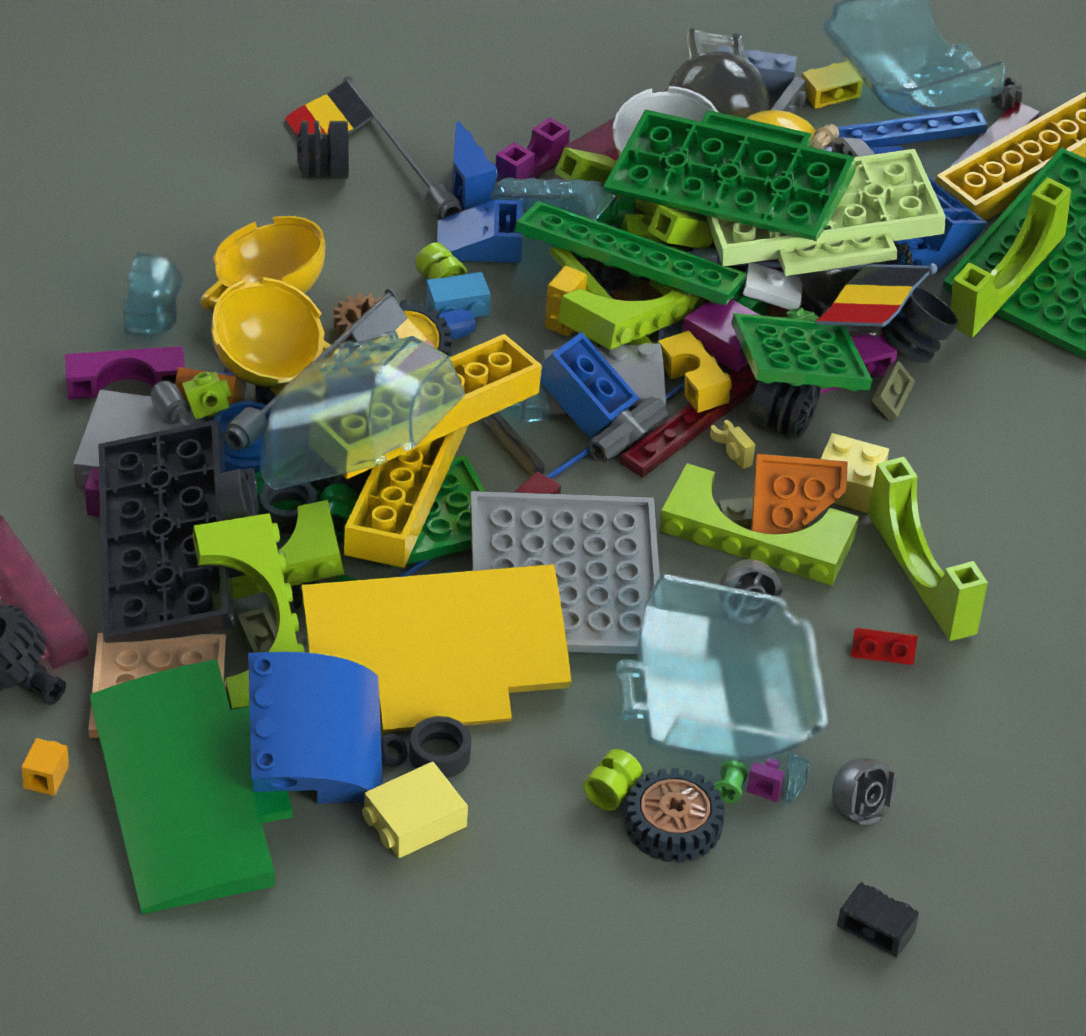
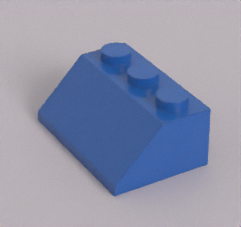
(586, 385)

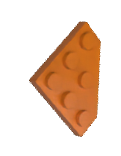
(794, 491)

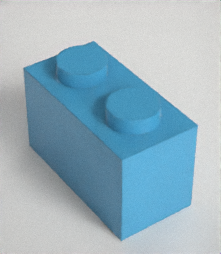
(459, 292)

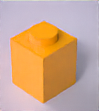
(45, 766)

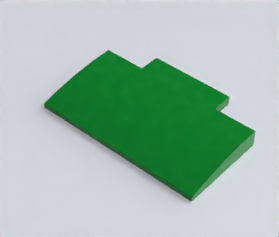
(733, 171)
(185, 787)

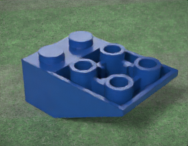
(472, 171)
(484, 232)

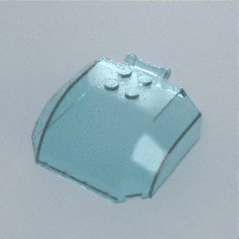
(907, 59)
(356, 409)
(723, 673)

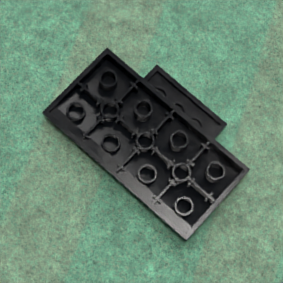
(149, 503)

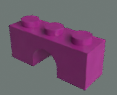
(542, 152)

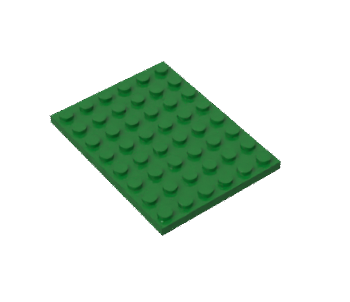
(1055, 293)

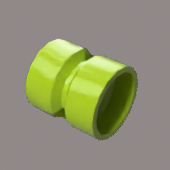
(438, 262)
(612, 779)

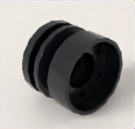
(324, 150)
(921, 326)
(784, 403)

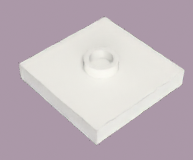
(772, 286)

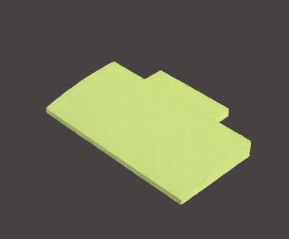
(882, 204)

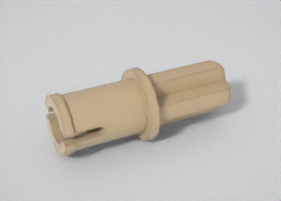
(824, 136)

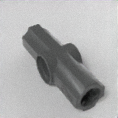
(628, 429)

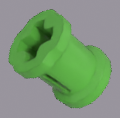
(731, 780)

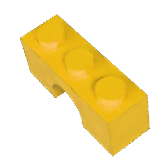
(704, 380)

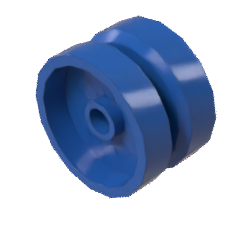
(246, 457)

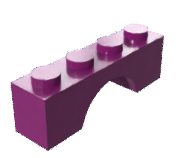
(93, 371)

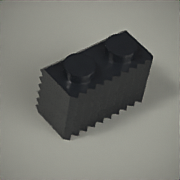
(878, 919)

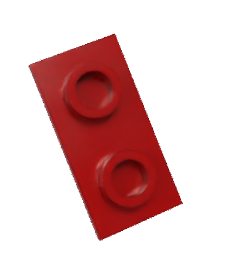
(884, 646)

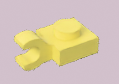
(738, 446)

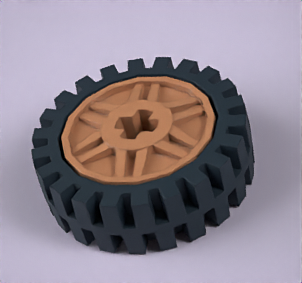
(674, 815)

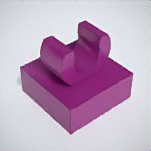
(766, 780)

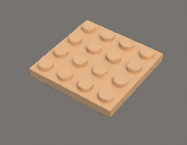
(131, 660)

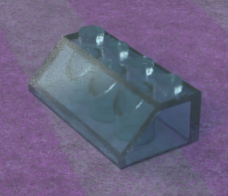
(575, 196)

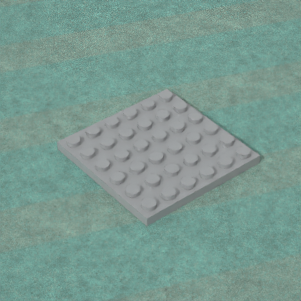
(599, 550)

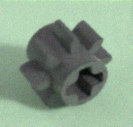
(1011, 93)

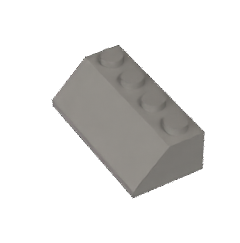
(638, 366)

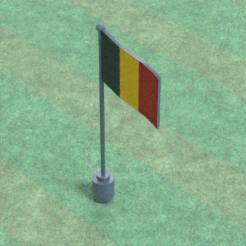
(868, 298)

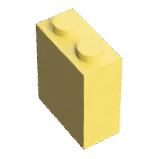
(415, 810)

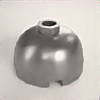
(753, 577)
(863, 789)

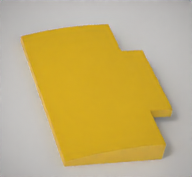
(445, 640)

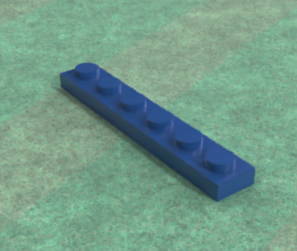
(917, 128)

